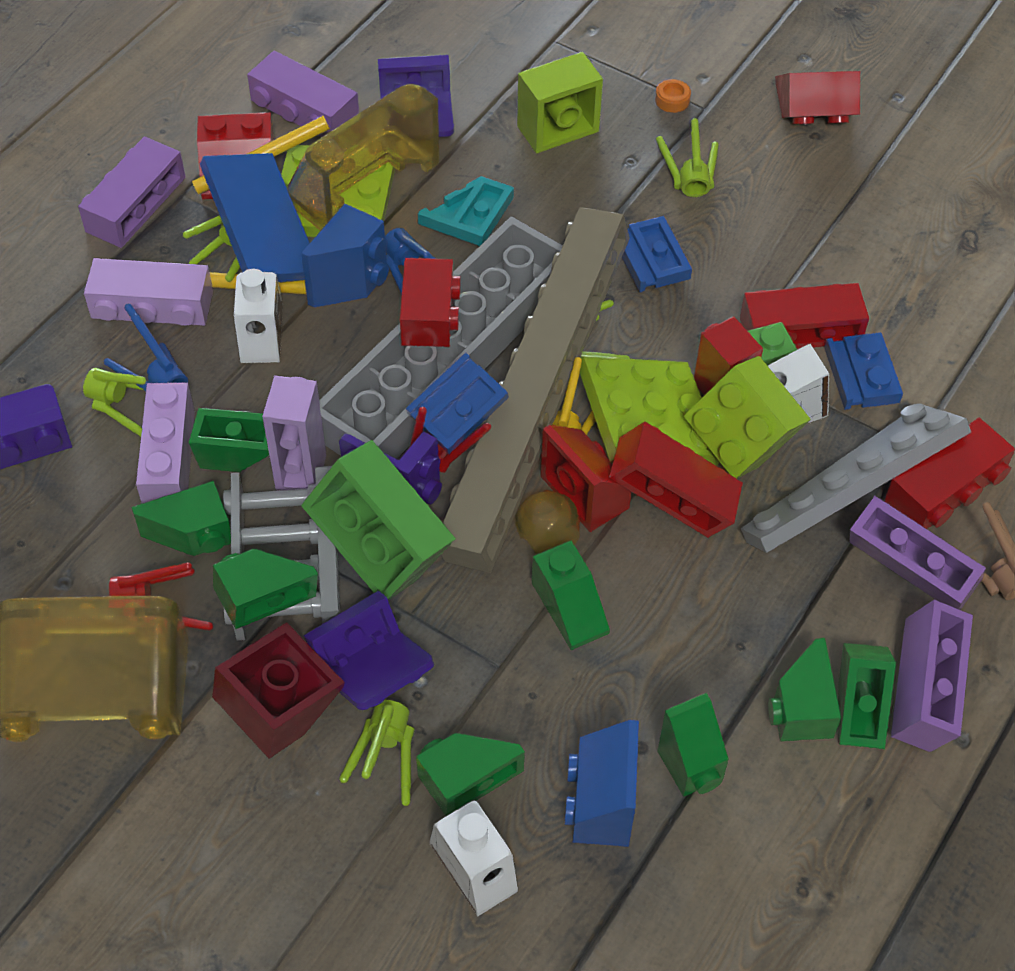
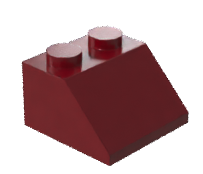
(275, 689)

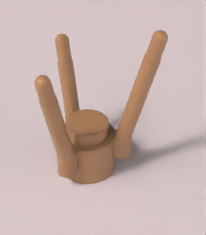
(1004, 569)

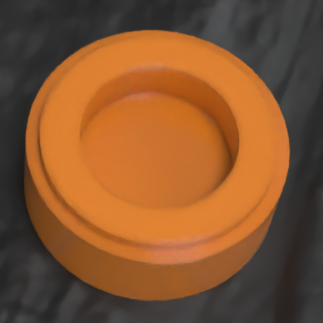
(673, 95)

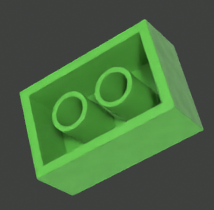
(377, 520)

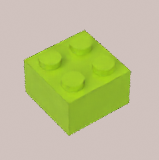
(559, 102)
(746, 417)

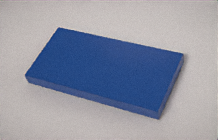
(257, 213)

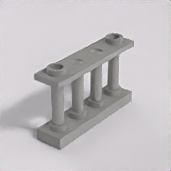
(327, 600)

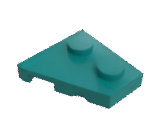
(470, 211)

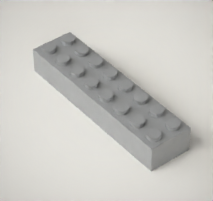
(495, 300)

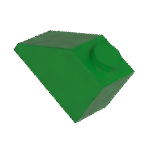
(228, 439)
(186, 520)
(261, 585)
(569, 594)
(865, 695)
(806, 698)
(693, 746)
(466, 768)

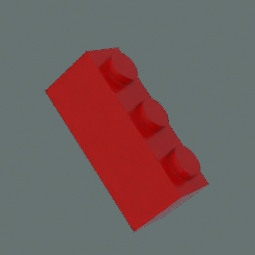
(808, 312)
(951, 476)
(676, 480)

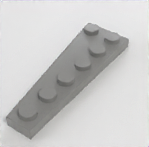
(887, 454)

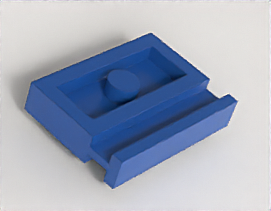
(655, 255)
(863, 371)
(458, 402)

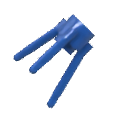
(401, 246)
(162, 369)

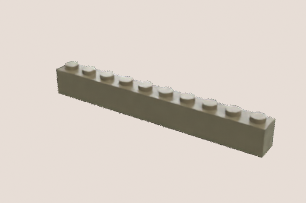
(536, 385)

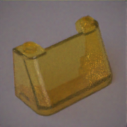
(392, 130)
(92, 663)

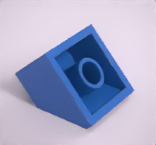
(345, 258)
(604, 785)

